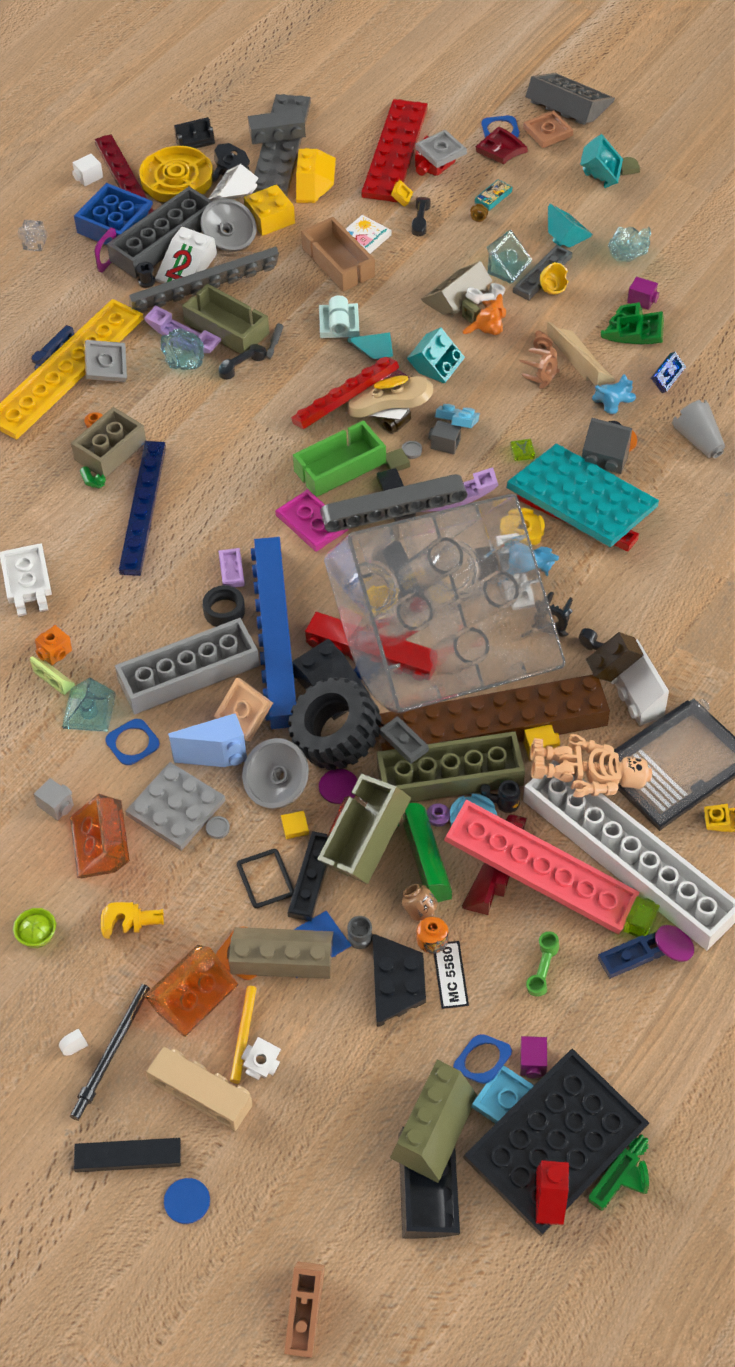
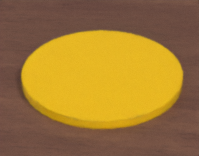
(391, 382)

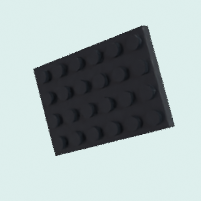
(562, 1118)

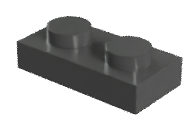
(404, 740)

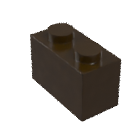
(614, 657)

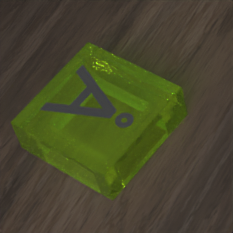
(522, 449)

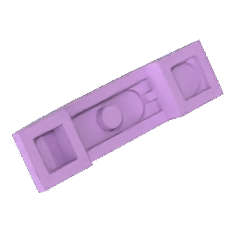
(163, 323)
(482, 484)

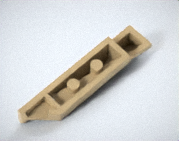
(579, 355)

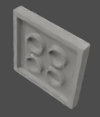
(175, 806)

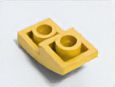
(720, 818)

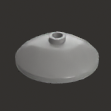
(232, 217)
(263, 773)

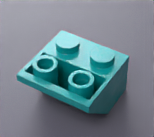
(436, 356)

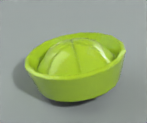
(34, 927)

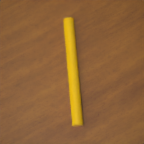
(243, 1034)

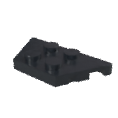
(397, 978)

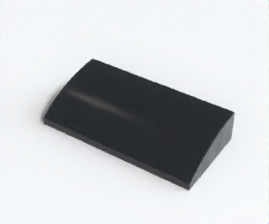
(428, 1206)

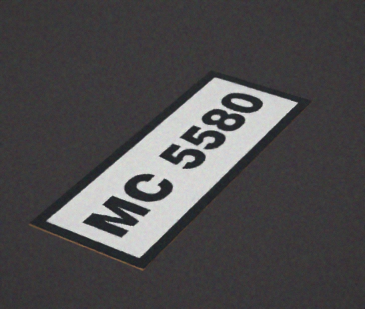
(451, 976)

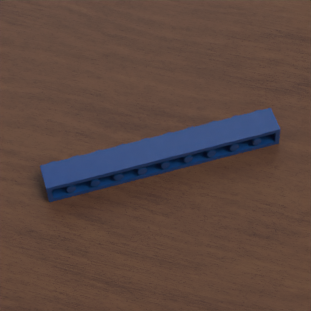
(275, 630)

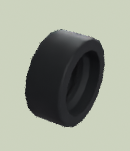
(223, 593)

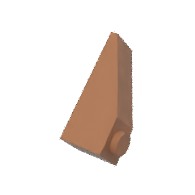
(304, 1308)

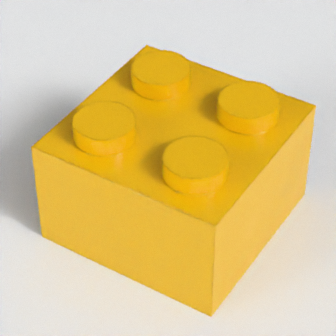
(270, 209)

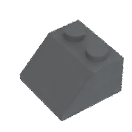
(607, 445)

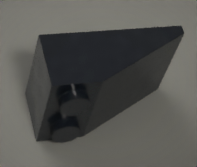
(323, 663)

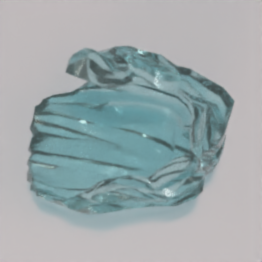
(629, 243)
(182, 349)

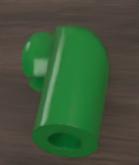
(93, 481)

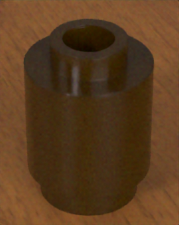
(394, 425)

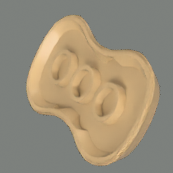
(406, 395)

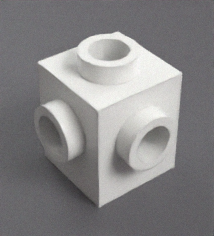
(263, 1049)

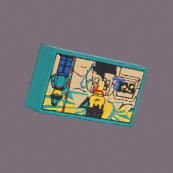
(494, 194)

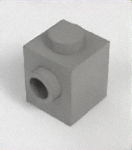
(54, 799)

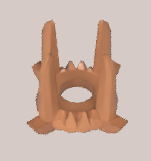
(549, 358)

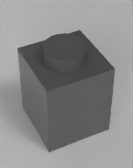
(445, 437)

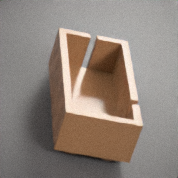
(338, 253)

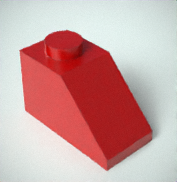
(551, 1192)

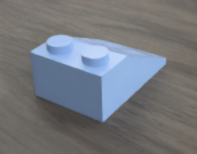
(210, 743)

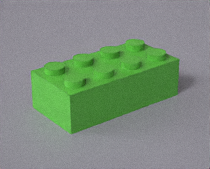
(334, 463)

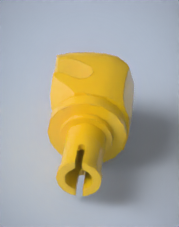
(132, 916)

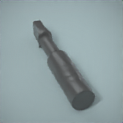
(274, 340)

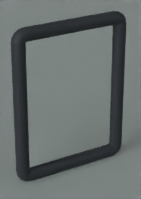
(247, 886)

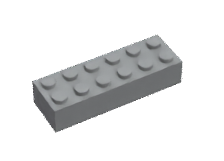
(187, 665)

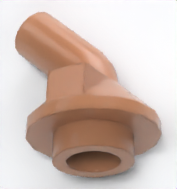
(542, 341)

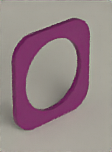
(102, 267)

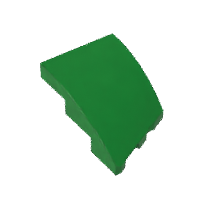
(634, 327)

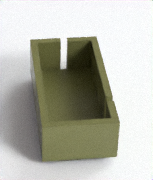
(226, 318)
(364, 831)

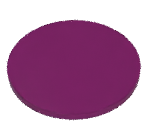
(336, 785)
(674, 943)

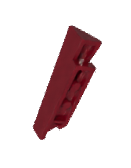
(489, 881)

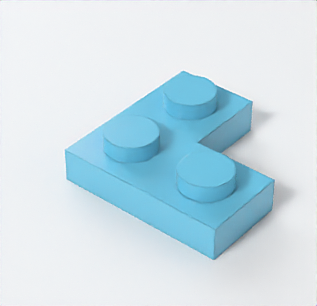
(465, 418)

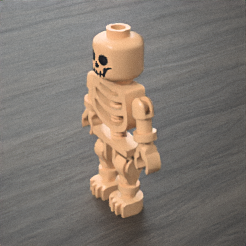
(604, 778)

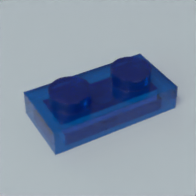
(668, 372)

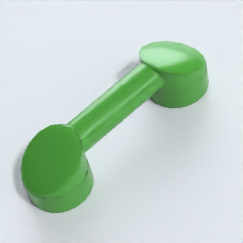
(549, 947)

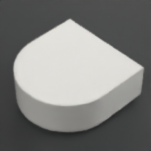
(72, 1043)

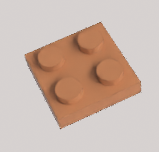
(548, 129)

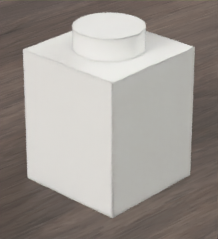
(87, 170)

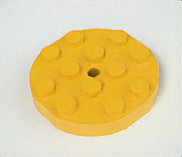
(173, 170)

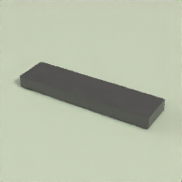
(530, 283)

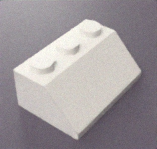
(235, 184)
(642, 690)

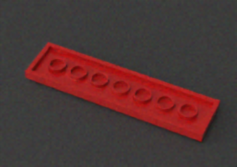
(394, 149)

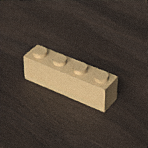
(200, 1088)

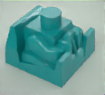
(601, 161)

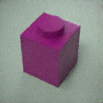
(643, 292)
(533, 1057)

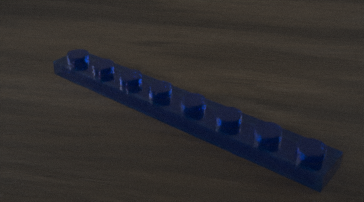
(142, 508)

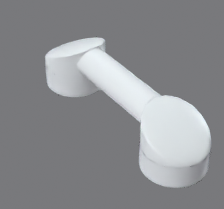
(477, 296)

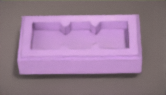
(231, 567)

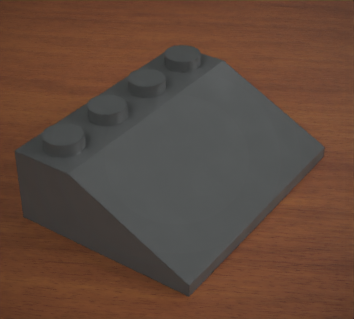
(568, 97)

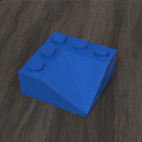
(110, 209)

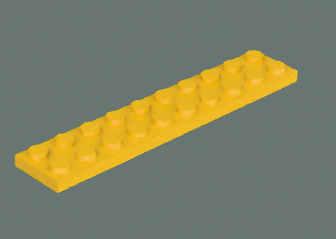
(63, 368)

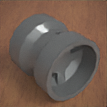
(359, 932)

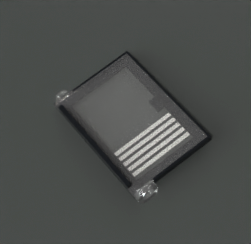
(688, 760)

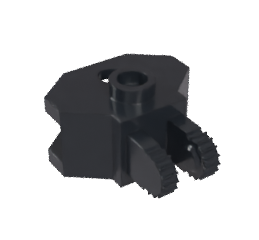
(226, 159)

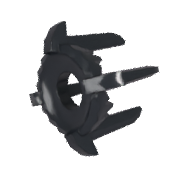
(562, 614)

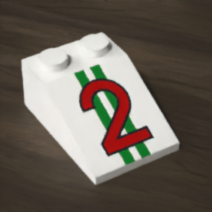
(186, 255)

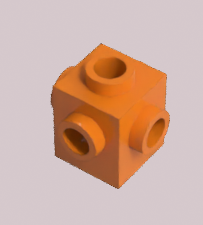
(53, 645)

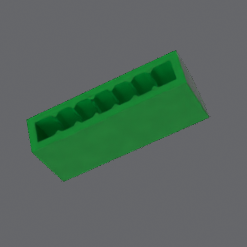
(426, 851)

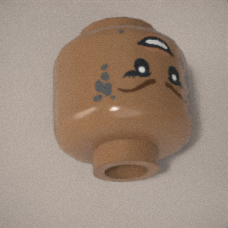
(419, 902)

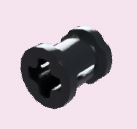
(146, 277)

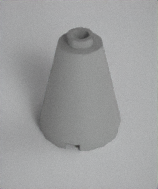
(700, 428)

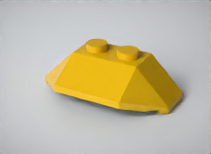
(313, 175)

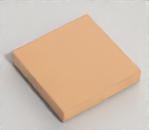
(247, 704)

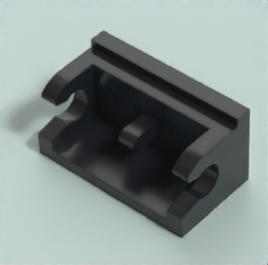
(195, 133)

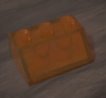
(99, 837)
(191, 989)

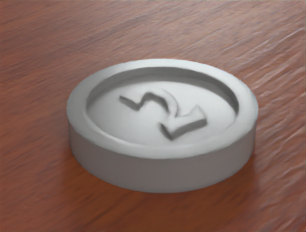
(412, 449)
(217, 827)

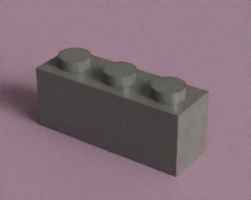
(276, 126)

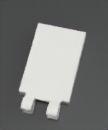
(26, 577)

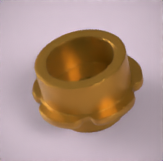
(479, 216)

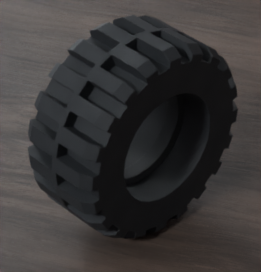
(351, 739)

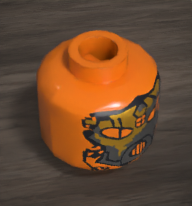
(432, 935)

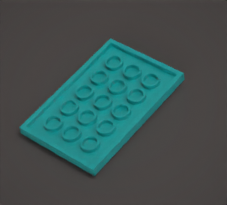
(583, 494)

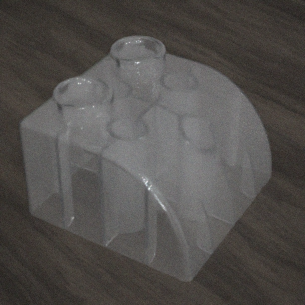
(451, 584)

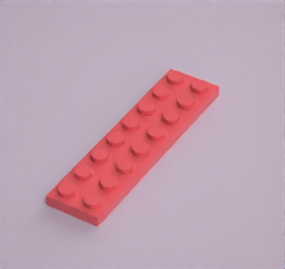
(542, 866)

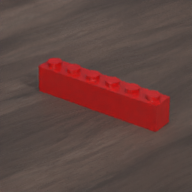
(406, 653)

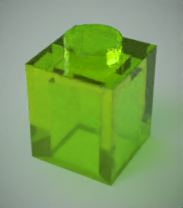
(641, 917)

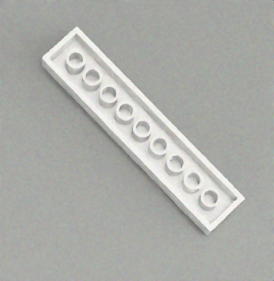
(635, 858)

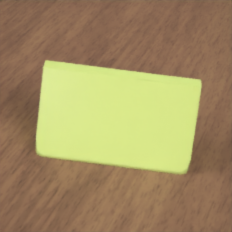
(51, 675)

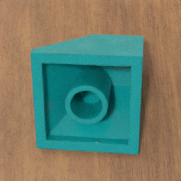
(565, 227)
(373, 346)

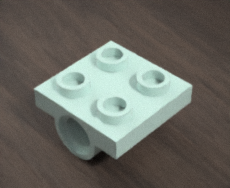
(339, 318)

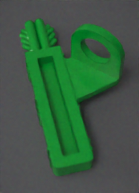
(623, 1173)

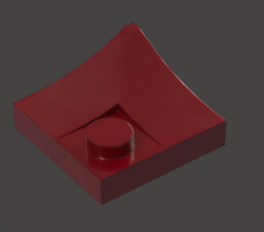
(501, 146)

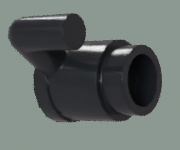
(507, 798)

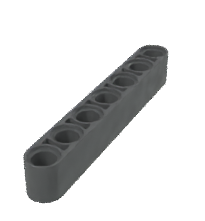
(393, 503)

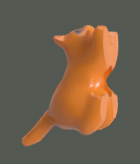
(489, 318)

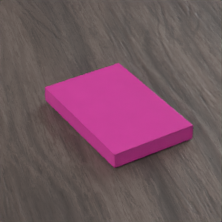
(304, 519)

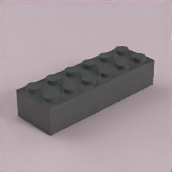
(152, 235)

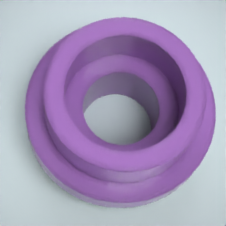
(438, 820)

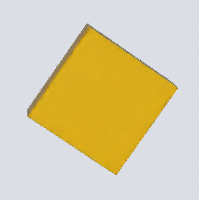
(402, 193)
(294, 825)

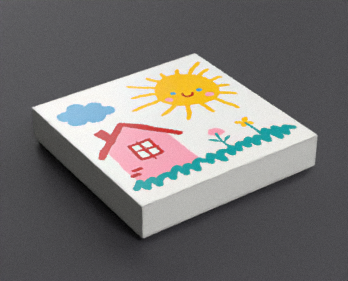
(368, 233)

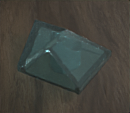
(507, 258)
(89, 707)

